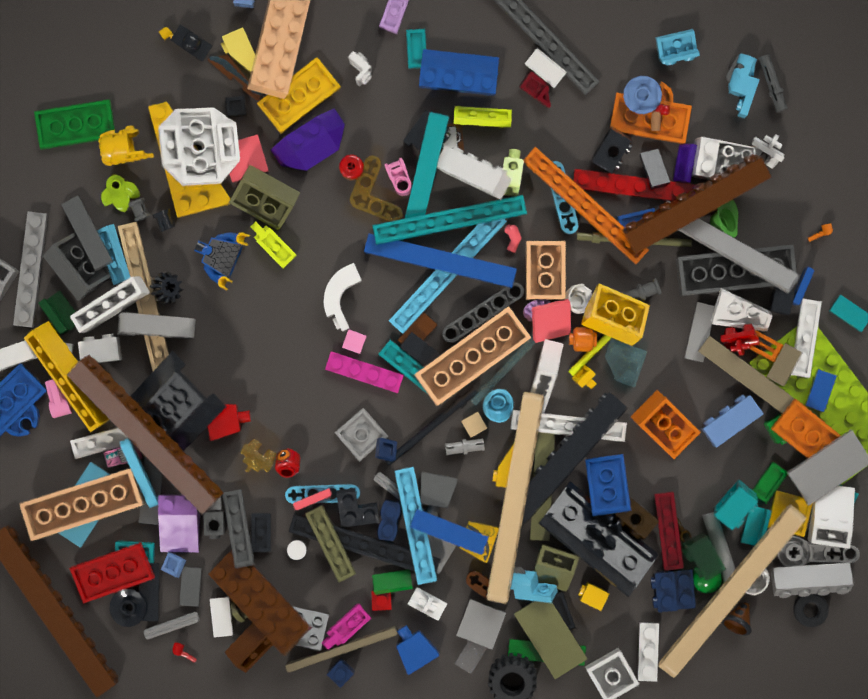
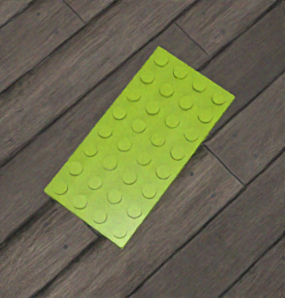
(848, 399)

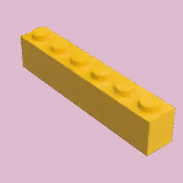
(59, 362)

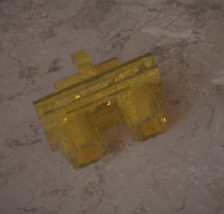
(255, 458)

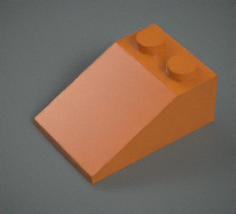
(665, 424)

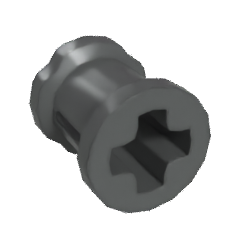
(139, 209)

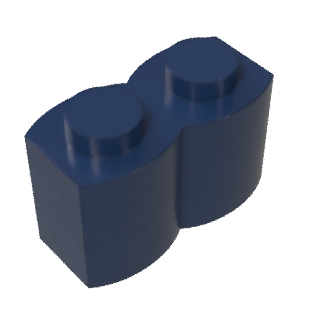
(388, 526)

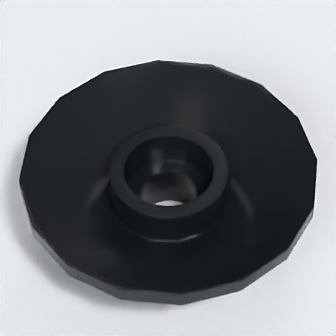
(119, 608)

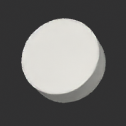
(296, 550)

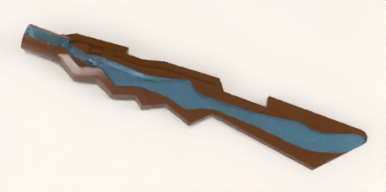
(231, 70)

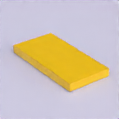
(307, 90)

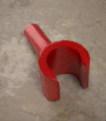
(178, 650)

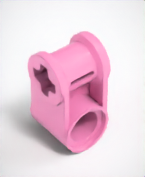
(398, 173)

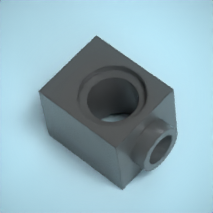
(214, 515)

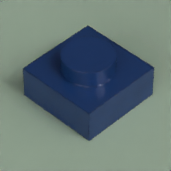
(386, 449)

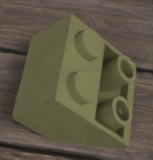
(555, 566)

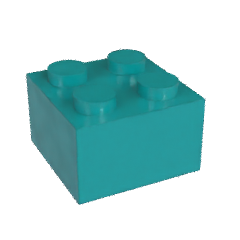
(736, 505)

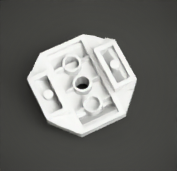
(205, 128)

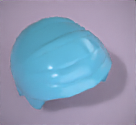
(498, 405)

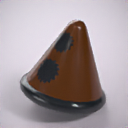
(739, 620)

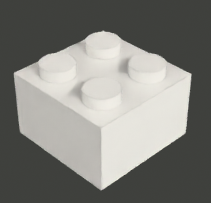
(612, 675)

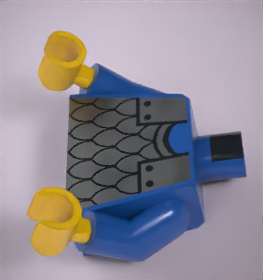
(221, 256)

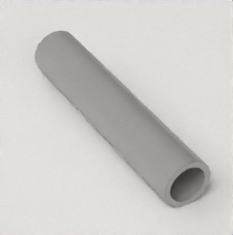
(719, 543)

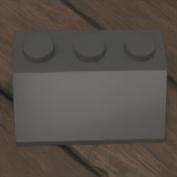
(74, 267)

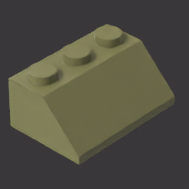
(264, 197)

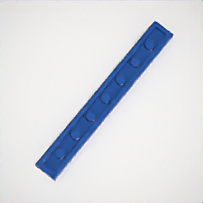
(442, 261)

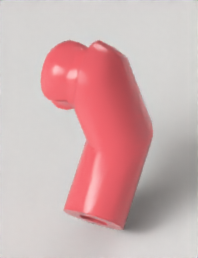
(515, 237)

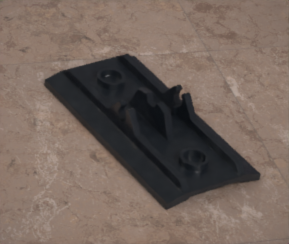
(598, 540)

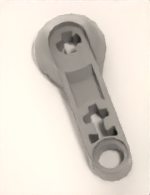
(812, 553)

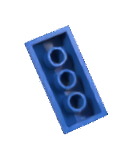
(459, 72)

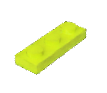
(482, 116)

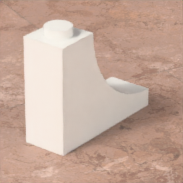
(547, 370)

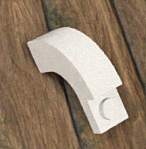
(336, 287)

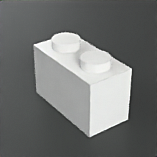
(102, 349)

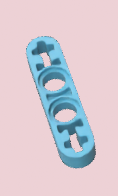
(558, 200)
(139, 472)
(319, 488)

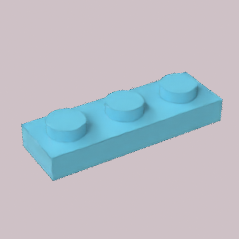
(118, 269)

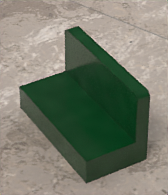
(59, 312)

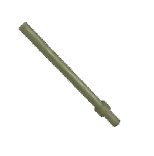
(597, 237)

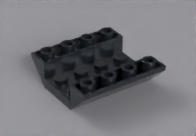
(177, 402)

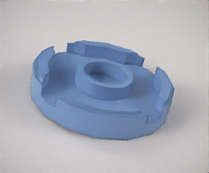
(642, 95)

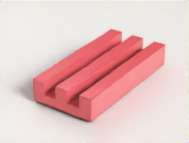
(312, 499)

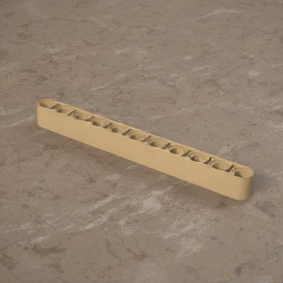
(515, 497)
(732, 591)

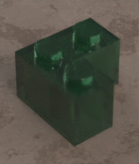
(704, 556)

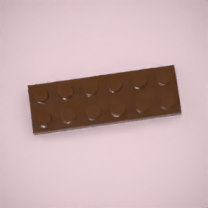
(261, 603)

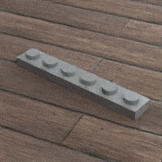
(30, 269)

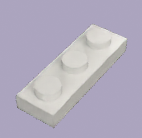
(648, 651)

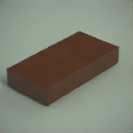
(421, 327)

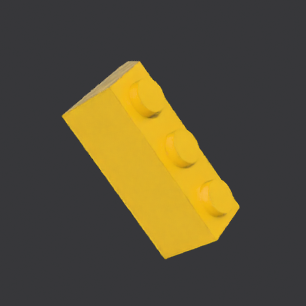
(616, 315)

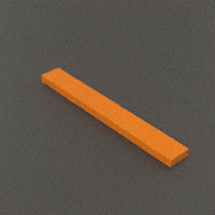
(581, 202)

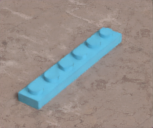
(418, 540)

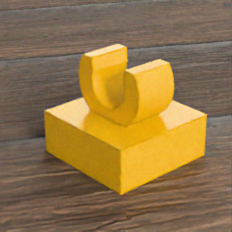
(584, 377)

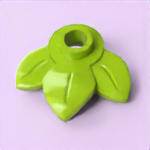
(120, 195)

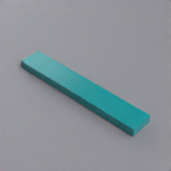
(427, 165)

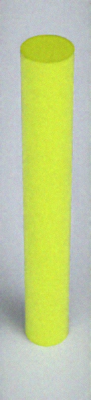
(588, 355)

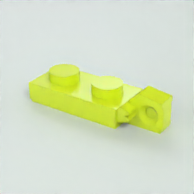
(273, 245)

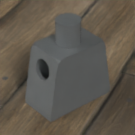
(436, 491)

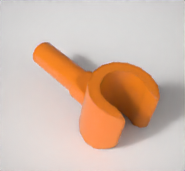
(826, 230)

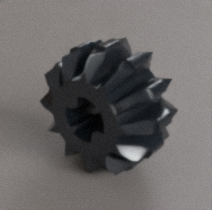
(159, 287)

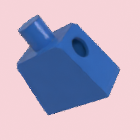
(415, 649)

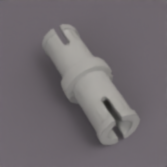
(464, 446)

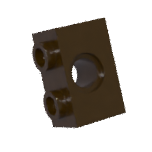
(645, 524)

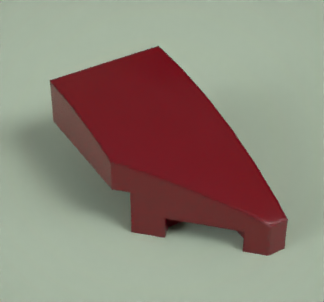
(536, 88)

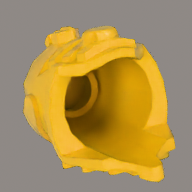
(119, 147)

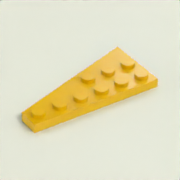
(189, 198)

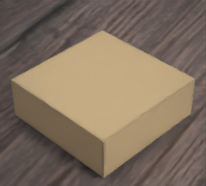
(474, 424)

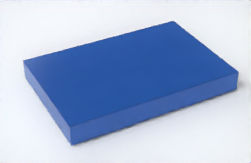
(608, 485)

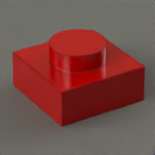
(381, 601)

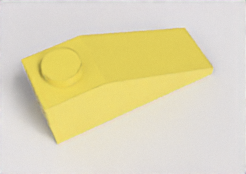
(239, 48)

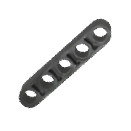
(473, 314)

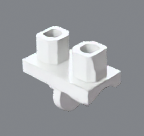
(774, 155)
(427, 603)

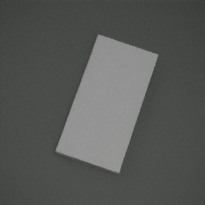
(829, 467)

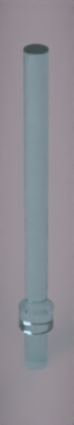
(486, 388)

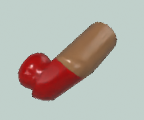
(657, 115)

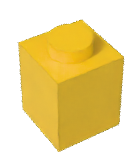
(593, 595)

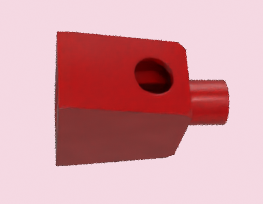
(228, 422)

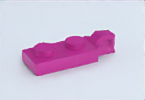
(346, 626)

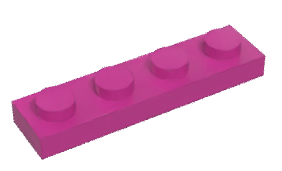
(364, 372)

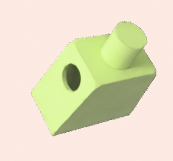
(513, 162)

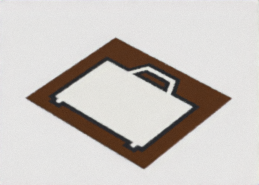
(456, 137)

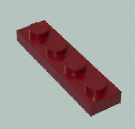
(668, 531)

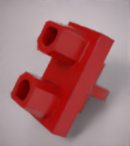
(741, 340)

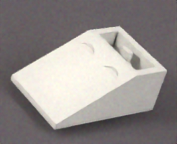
(716, 156)
(833, 518)

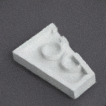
(736, 312)

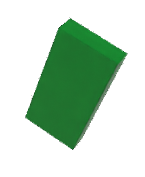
(769, 482)
(392, 582)

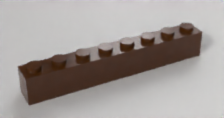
(696, 203)

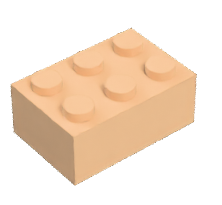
(545, 270)

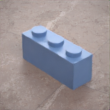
(731, 420)

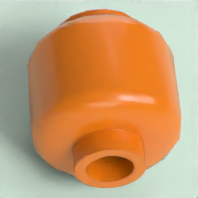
(583, 339)

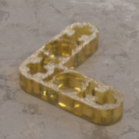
(365, 193)

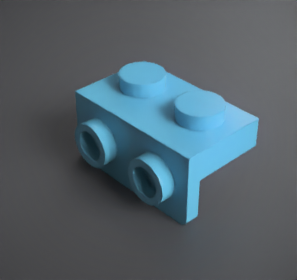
(677, 47)

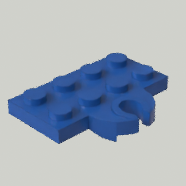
(17, 401)

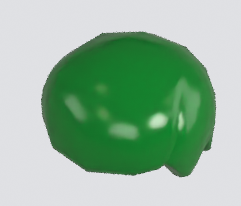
(708, 586)

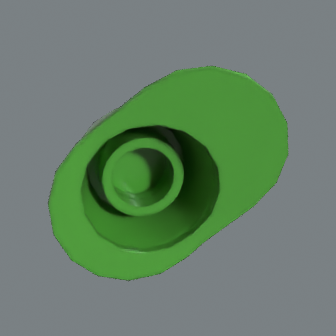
(726, 218)

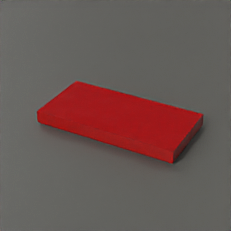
(112, 572)

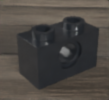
(612, 138)

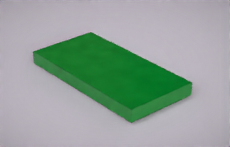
(73, 124)

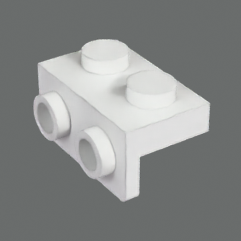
(360, 62)

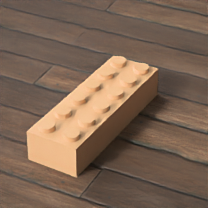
(278, 47)
(472, 356)
(82, 504)

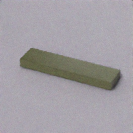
(330, 543)

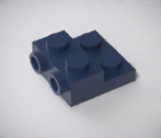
(673, 590)

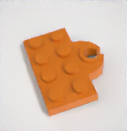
(673, 126)

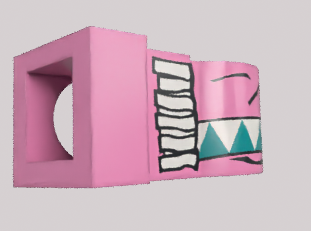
(117, 457)

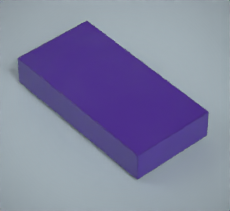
(685, 163)

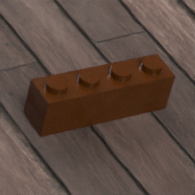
(248, 648)

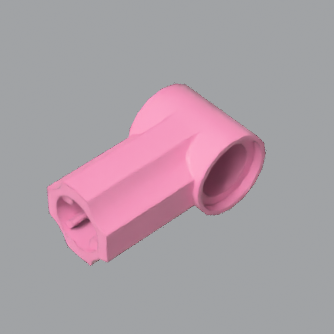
(58, 403)

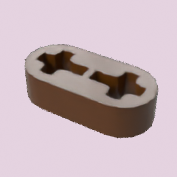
(476, 587)

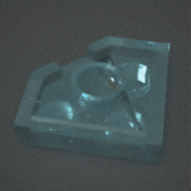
(625, 361)

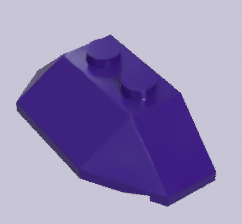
(311, 142)

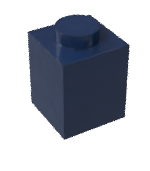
(340, 672)

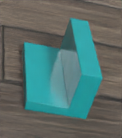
(755, 526)

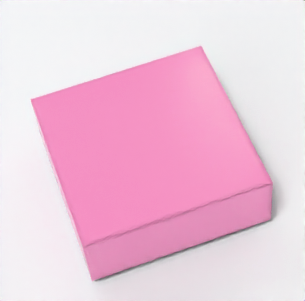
(354, 341)

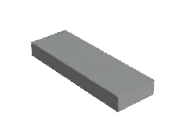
(699, 331)

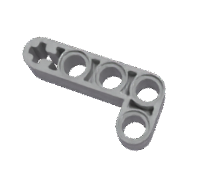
(155, 325)

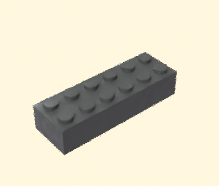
(713, 271)

